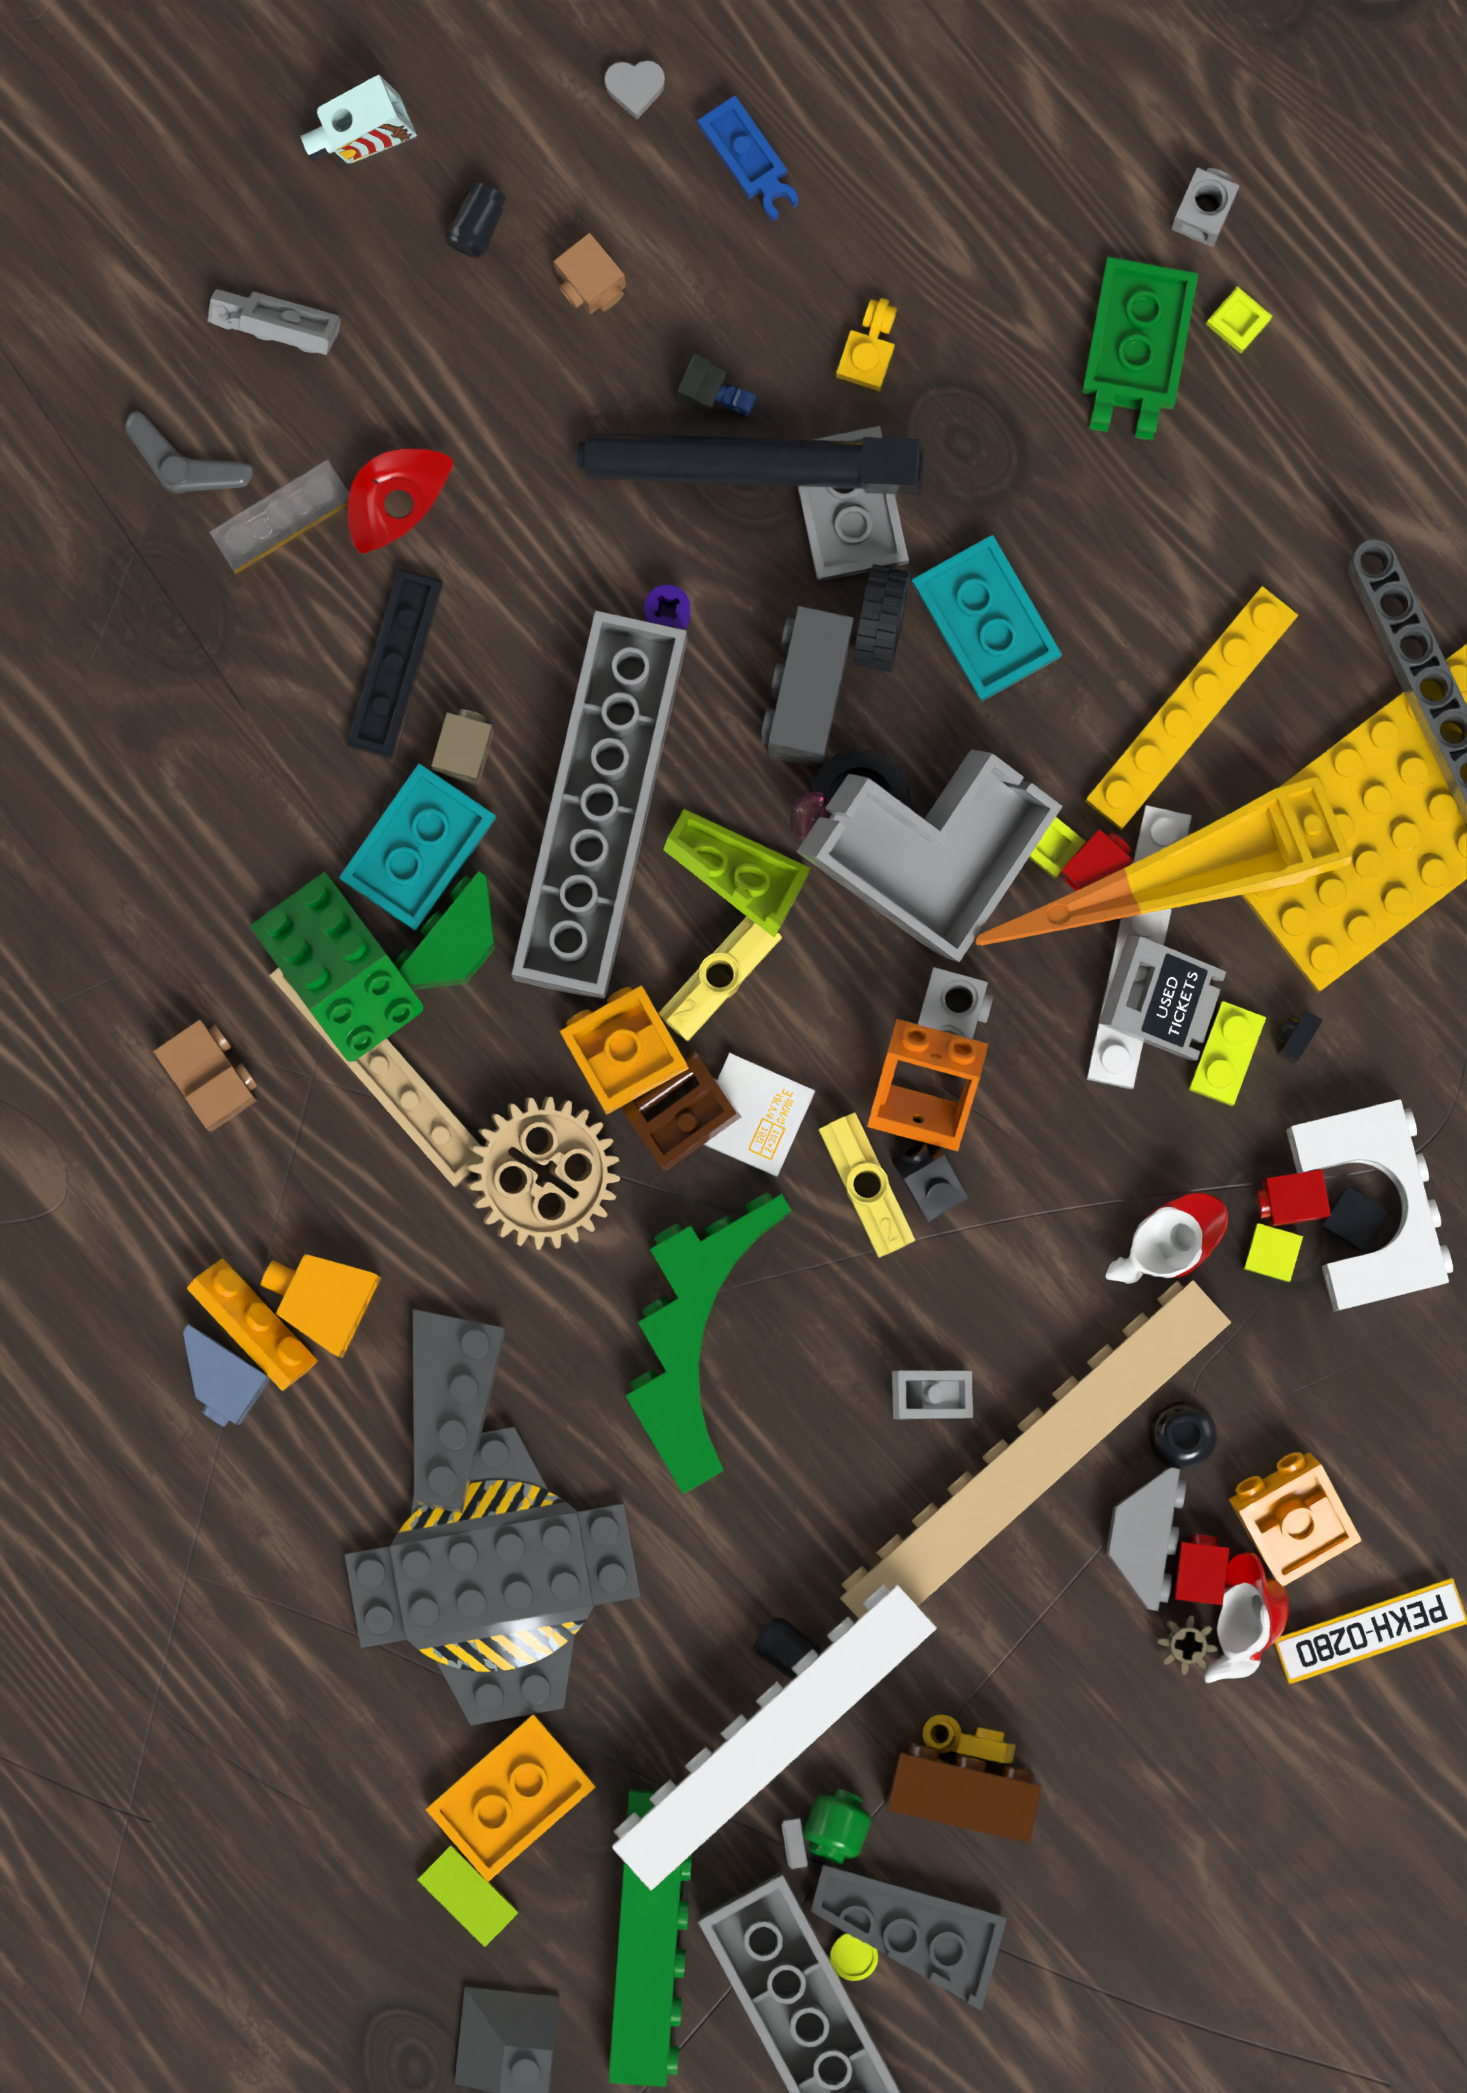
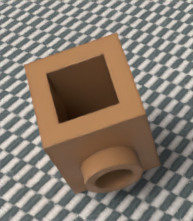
(589, 276)

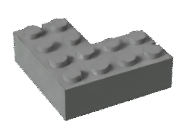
(936, 872)

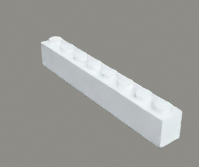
(773, 1736)

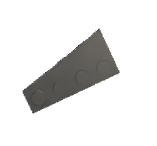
(451, 1395)
(927, 1933)

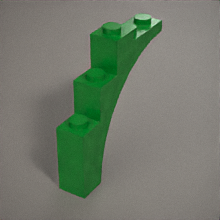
(696, 1271)

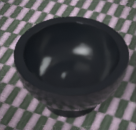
(1182, 1435)

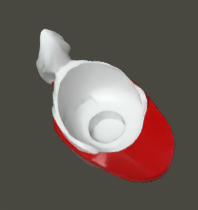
(1173, 1239)
(1250, 1618)

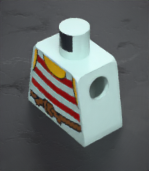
(360, 123)

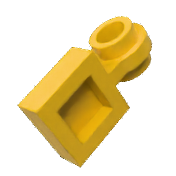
(866, 356)
(984, 1744)

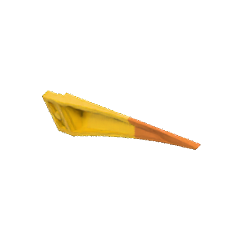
(1251, 850)

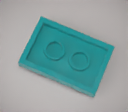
(986, 618)
(417, 847)

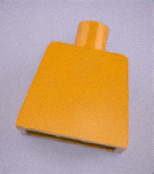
(322, 1299)

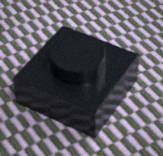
(1297, 1035)

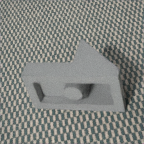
(932, 1395)

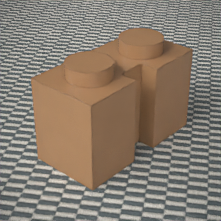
(207, 1075)

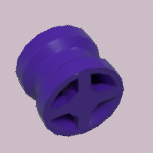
(669, 615)

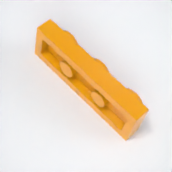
(252, 1324)

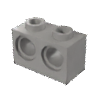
(938, 1016)

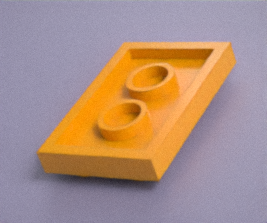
(510, 1797)

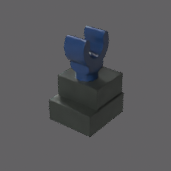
(704, 386)

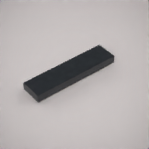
(395, 663)

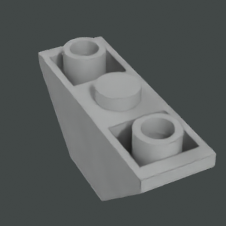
(1144, 1536)

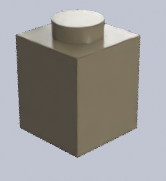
(463, 746)

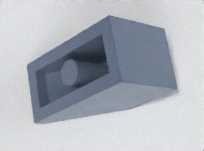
(222, 1378)

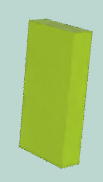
(468, 1895)

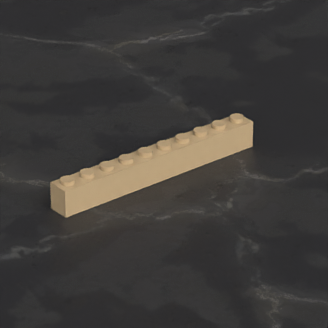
(1045, 1449)

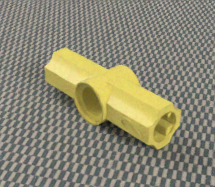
(698, 998)
(852, 1156)

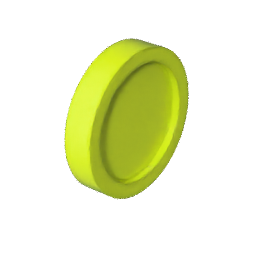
(853, 1958)

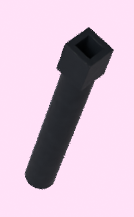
(870, 465)

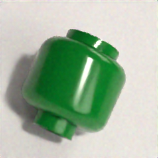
(837, 1826)

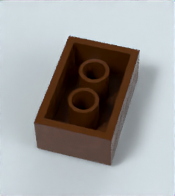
(964, 1792)

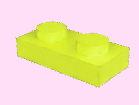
(1227, 1053)

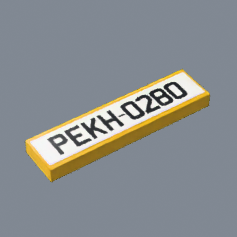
(1370, 1631)

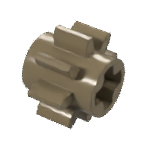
(1193, 1656)

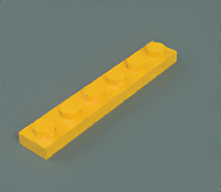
(1191, 708)

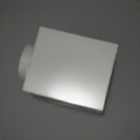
(1200, 224)

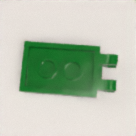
(1138, 342)

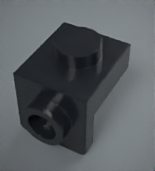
(929, 1179)

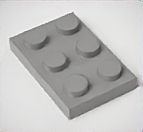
(851, 527)

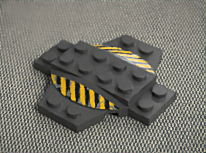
(497, 1585)

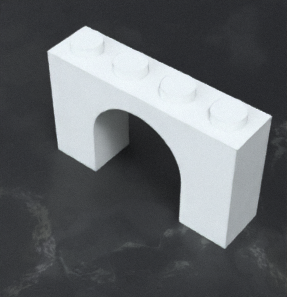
(1382, 1140)

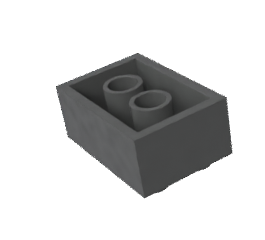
(807, 686)

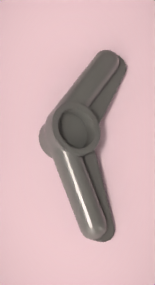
(180, 473)

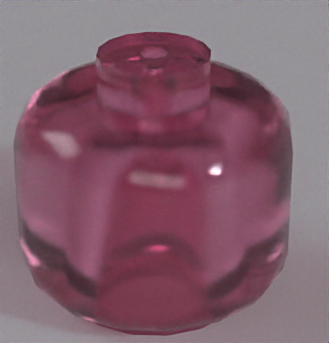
(806, 812)

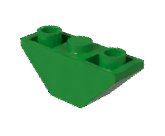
(453, 942)

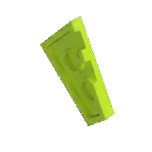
(738, 869)

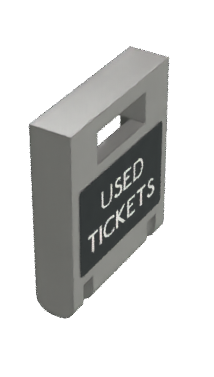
(1174, 1000)

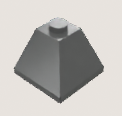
(507, 2041)

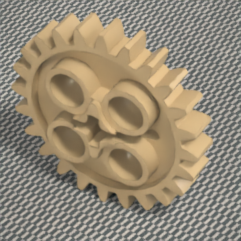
(520, 1207)

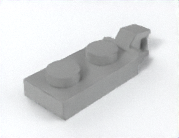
(275, 320)

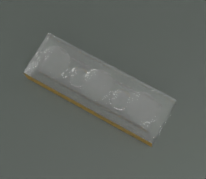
(281, 517)

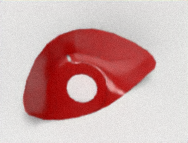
(411, 470)

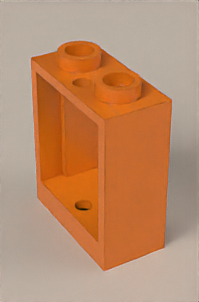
(941, 1119)

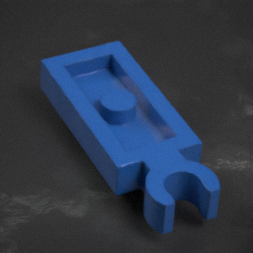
(747, 154)

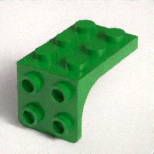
(337, 968)

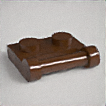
(689, 1120)

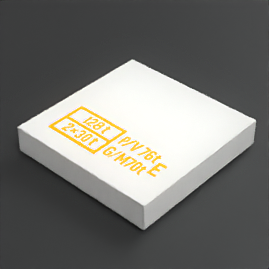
(770, 1114)

